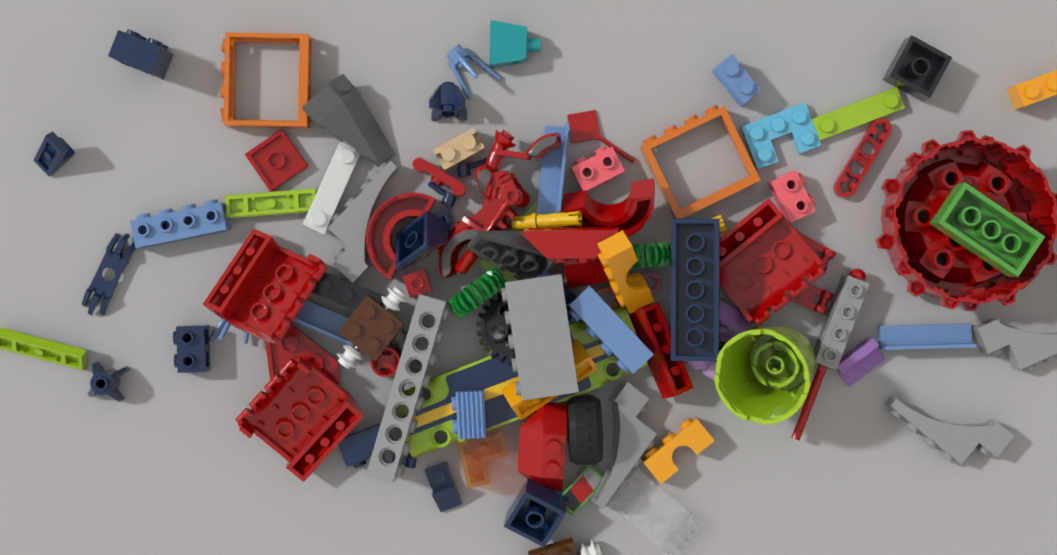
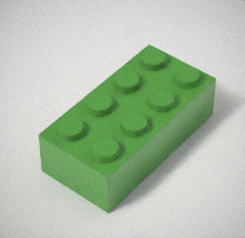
(987, 230)

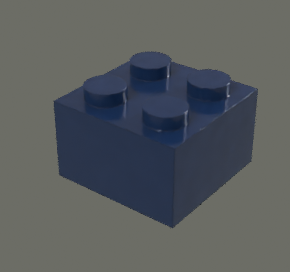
(143, 55)
(536, 512)

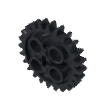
(491, 323)

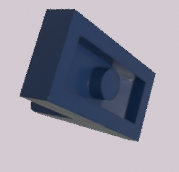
(53, 154)
(443, 486)

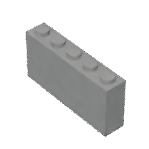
(540, 337)

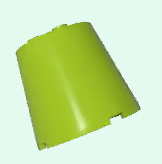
(752, 381)

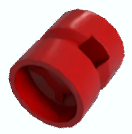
(387, 362)

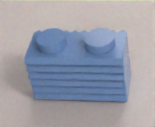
(736, 80)
(470, 414)

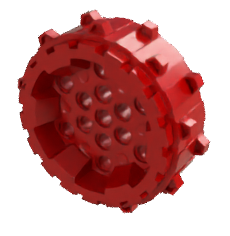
(923, 188)

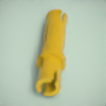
(551, 220)

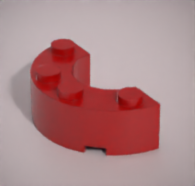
(628, 214)
(384, 222)

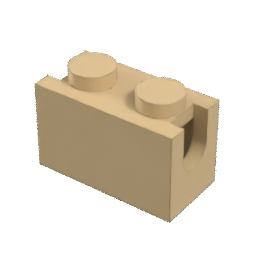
(459, 149)

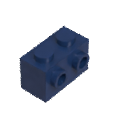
(192, 348)

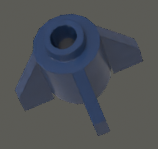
(447, 102)
(111, 382)

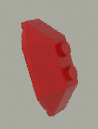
(569, 242)
(544, 446)

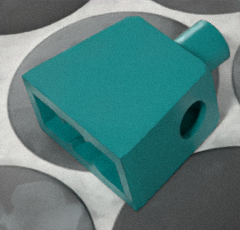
(510, 44)

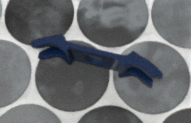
(99, 284)

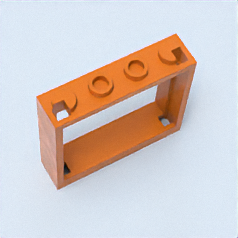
(228, 70)
(673, 132)

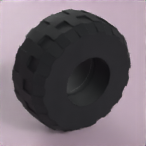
(585, 430)

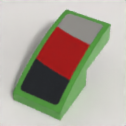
(581, 488)

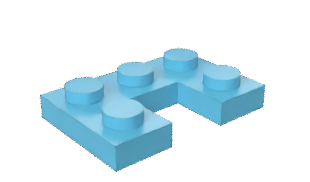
(793, 121)

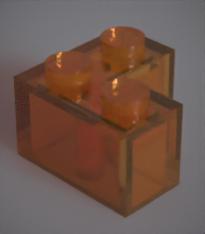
(475, 454)

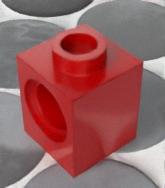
(417, 283)

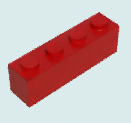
(655, 334)

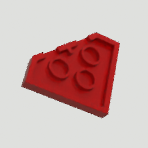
(296, 345)

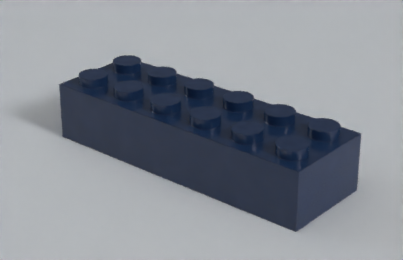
(695, 289)

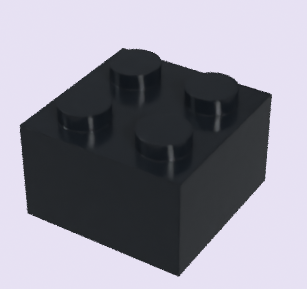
(917, 68)

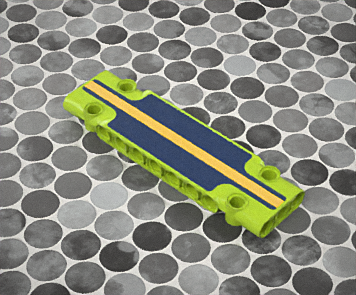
(492, 377)

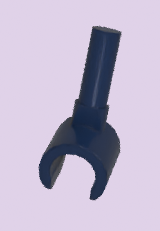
(465, 169)
(448, 198)

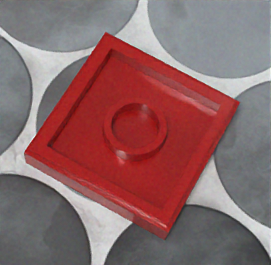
(276, 160)

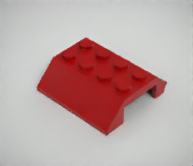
(765, 263)
(264, 287)
(301, 416)

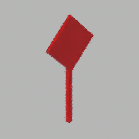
(585, 127)

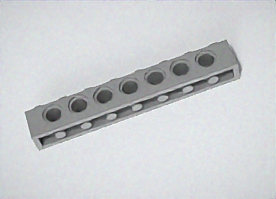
(378, 465)

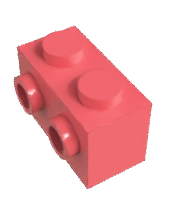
(597, 169)
(791, 196)

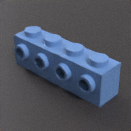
(179, 225)
(610, 330)

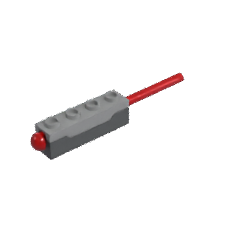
(834, 336)

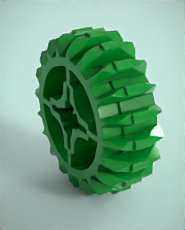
(652, 254)
(477, 293)

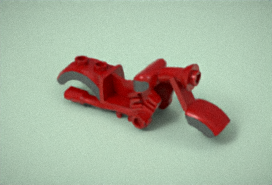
(499, 193)

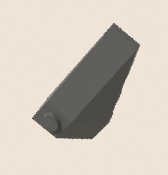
(345, 114)
(511, 253)

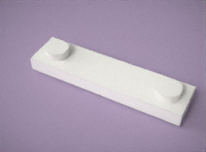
(331, 188)

